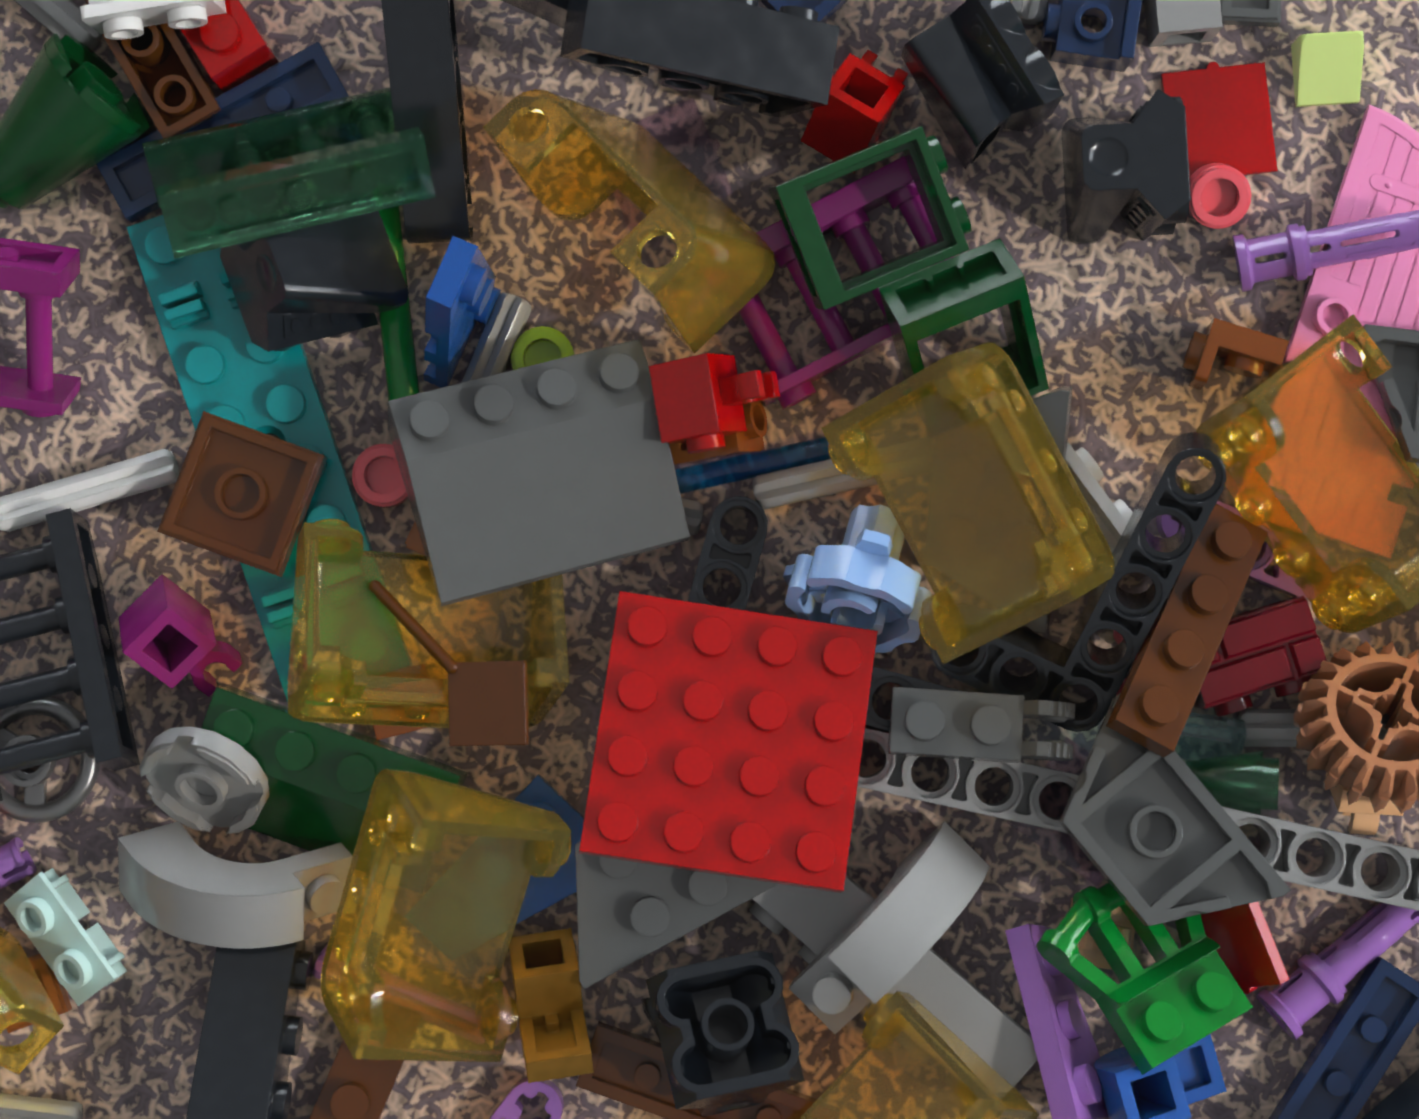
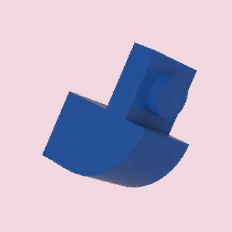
(1164, 1089)

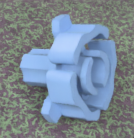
(860, 581)

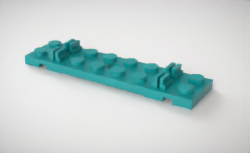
(246, 385)

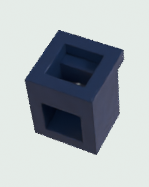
(1107, 49)

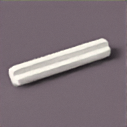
(88, 489)

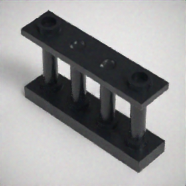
(95, 664)

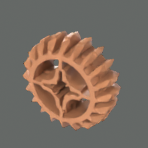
(1342, 719)

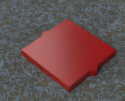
(1226, 116)
(1246, 946)

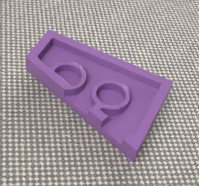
(1057, 1029)

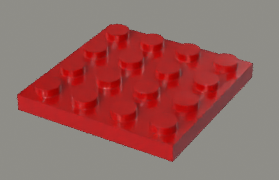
(729, 742)

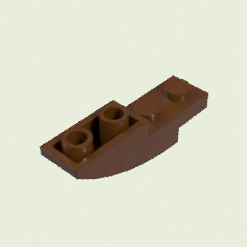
(165, 78)

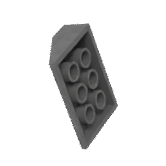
(537, 471)

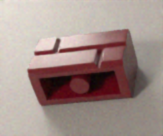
(1262, 651)

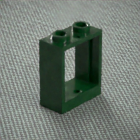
(945, 215)
(961, 291)

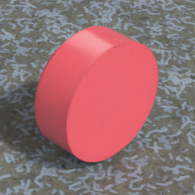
(1218, 195)
(378, 477)

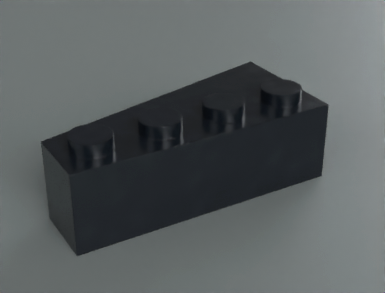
(727, 44)
(250, 1033)

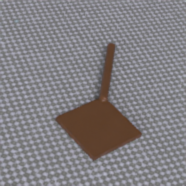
(483, 697)

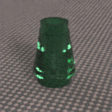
(1240, 780)

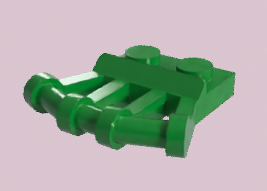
(1156, 1007)

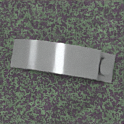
(223, 900)
(894, 930)

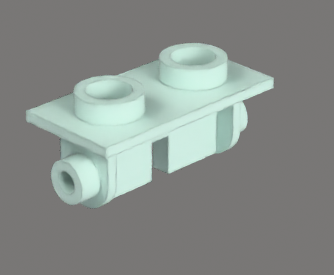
(50, 916)

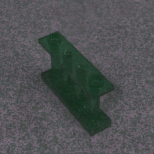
(286, 172)

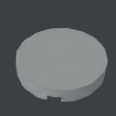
(204, 779)

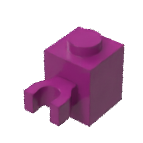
(174, 636)

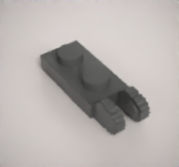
(972, 725)

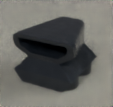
(982, 75)
(1127, 170)
(315, 281)
(724, 1032)

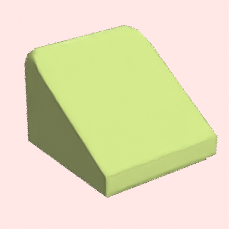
(1327, 68)

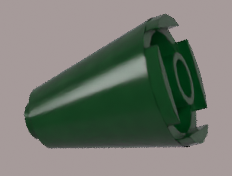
(63, 122)

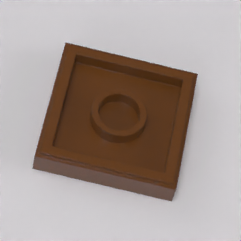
(242, 494)

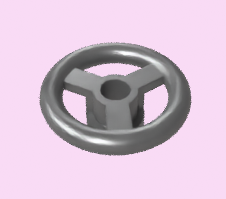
(35, 807)

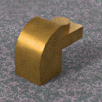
(550, 1005)

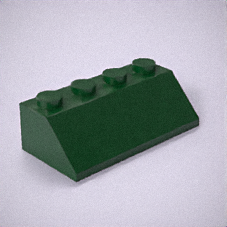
(313, 769)

